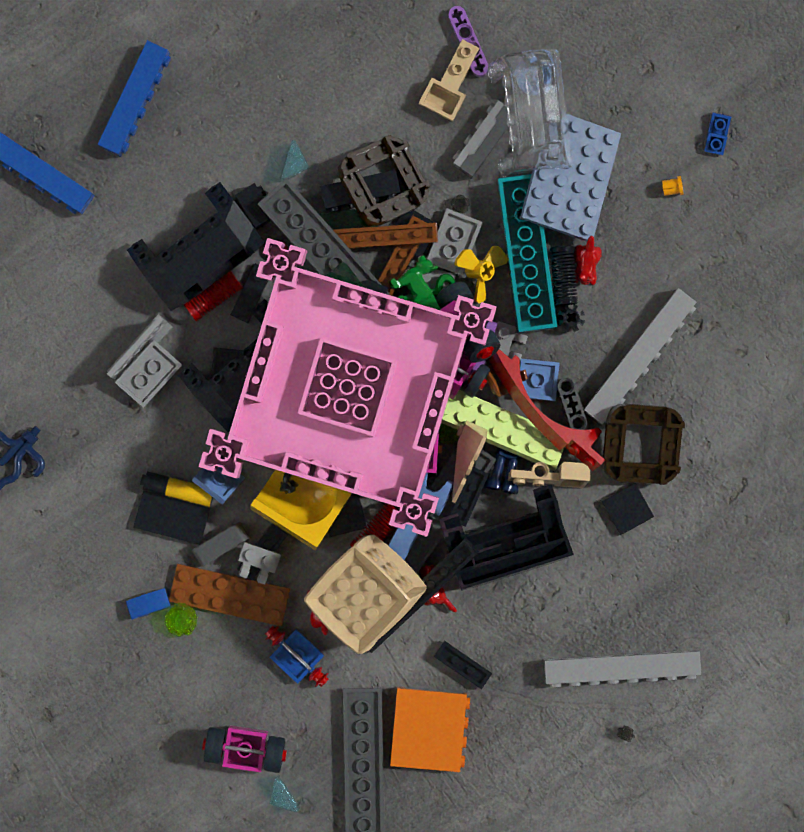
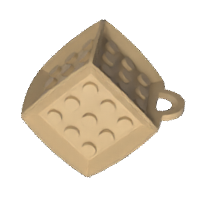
(365, 593)

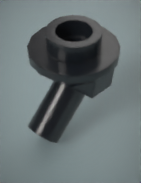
(287, 485)

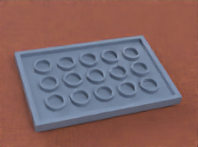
(573, 197)

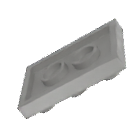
(454, 235)
(148, 373)

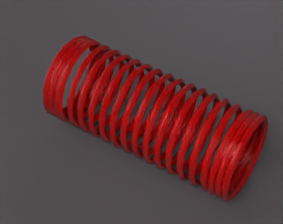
(215, 297)
(383, 530)

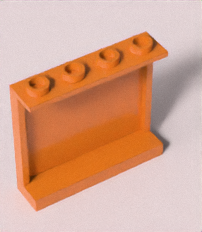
(429, 729)

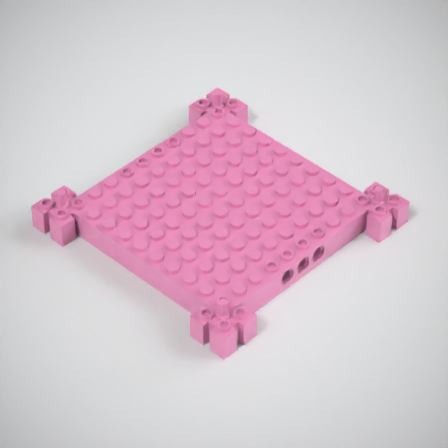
(347, 386)

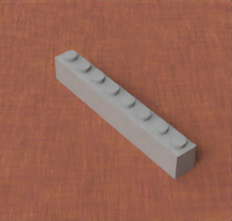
(640, 355)
(622, 667)

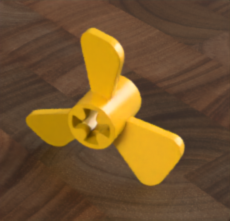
(481, 269)

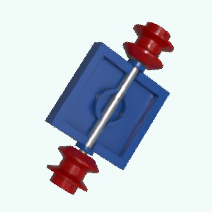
(297, 656)

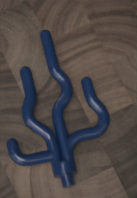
(21, 446)

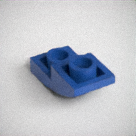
(717, 133)
(147, 604)

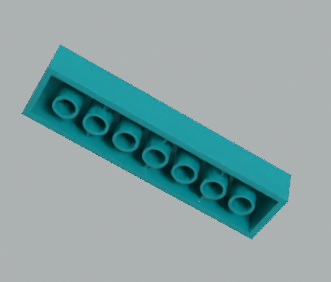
(526, 259)

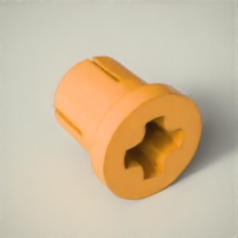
(673, 186)

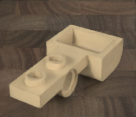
(444, 96)
(567, 475)

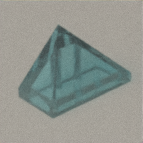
(295, 162)
(282, 797)

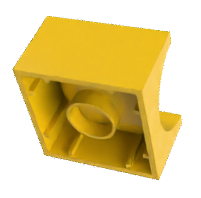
(303, 513)

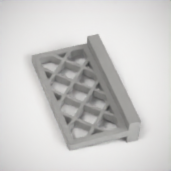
(155, 330)

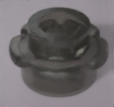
(460, 199)
(625, 733)

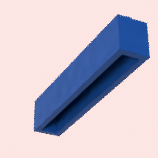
(134, 98)
(44, 176)

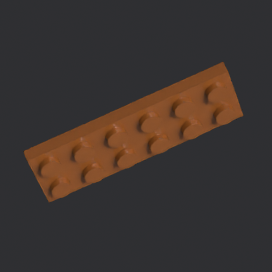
(229, 594)

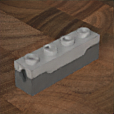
(483, 141)

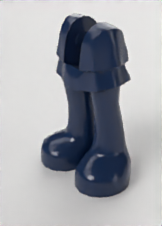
(495, 480)

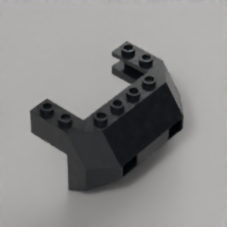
(202, 254)
(223, 391)
(511, 545)

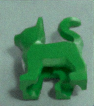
(415, 283)

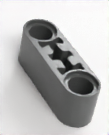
(575, 398)
(220, 544)

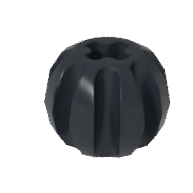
(571, 324)

